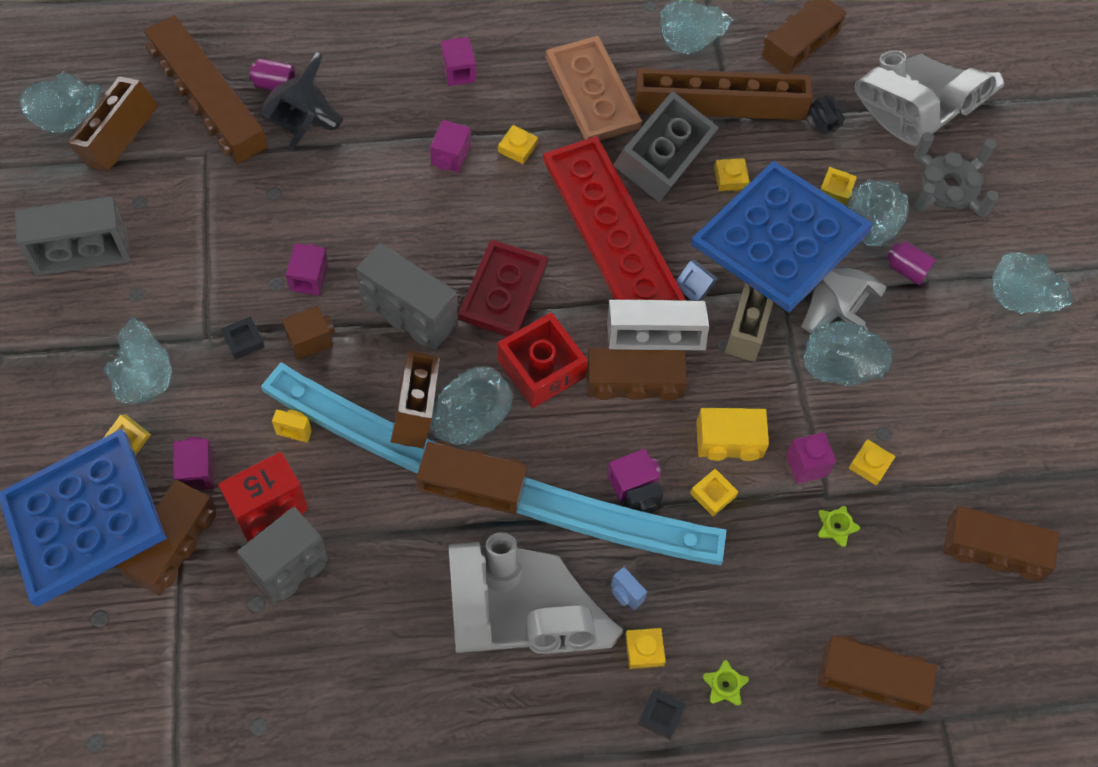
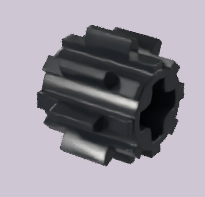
(826, 114)

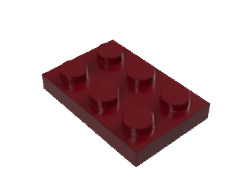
(503, 288)

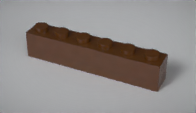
(206, 90)
(726, 93)

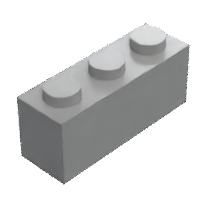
(657, 325)

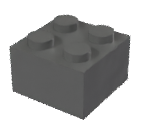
(284, 555)

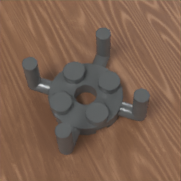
(961, 171)

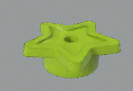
(845, 521)
(728, 675)

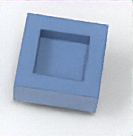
(696, 281)
(627, 589)

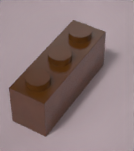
(802, 34)
(113, 123)
(636, 374)
(415, 400)
(471, 477)
(183, 517)
(1001, 543)
(877, 674)

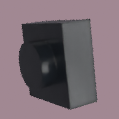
(242, 338)
(644, 498)
(662, 714)

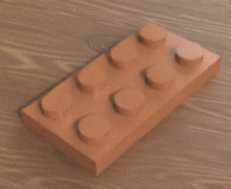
(593, 89)

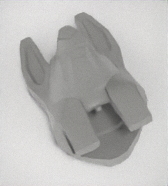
(840, 296)

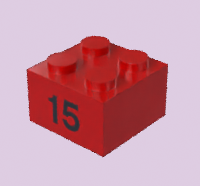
(541, 360)
(263, 494)

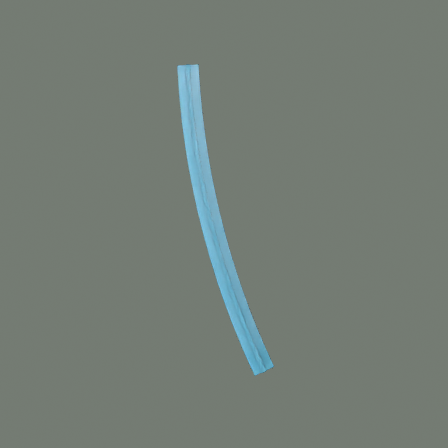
(538, 499)

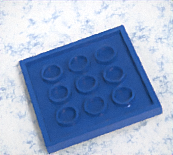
(781, 235)
(80, 517)

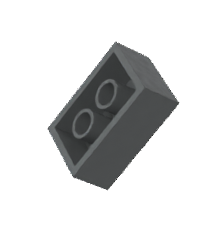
(665, 146)
(72, 235)
(407, 296)

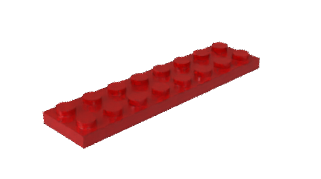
(610, 223)

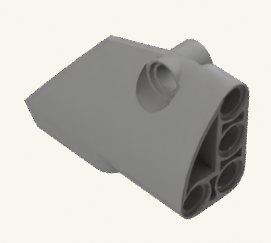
(922, 93)
(521, 600)

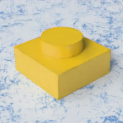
(518, 144)
(731, 174)
(838, 185)
(292, 425)
(136, 434)
(871, 462)
(714, 492)
(645, 648)

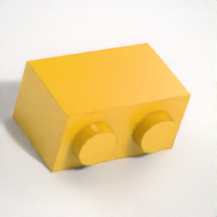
(732, 433)

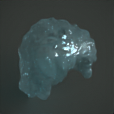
(692, 26)
(59, 103)
(883, 206)
(1027, 285)
(846, 354)
(142, 365)
(471, 406)

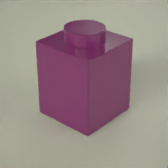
(458, 61)
(450, 146)
(307, 269)
(810, 458)
(194, 463)
(632, 473)

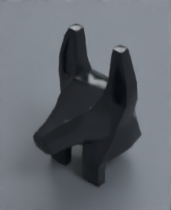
(299, 104)

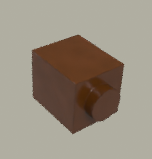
(308, 332)

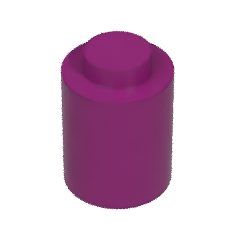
(269, 74)
(910, 261)

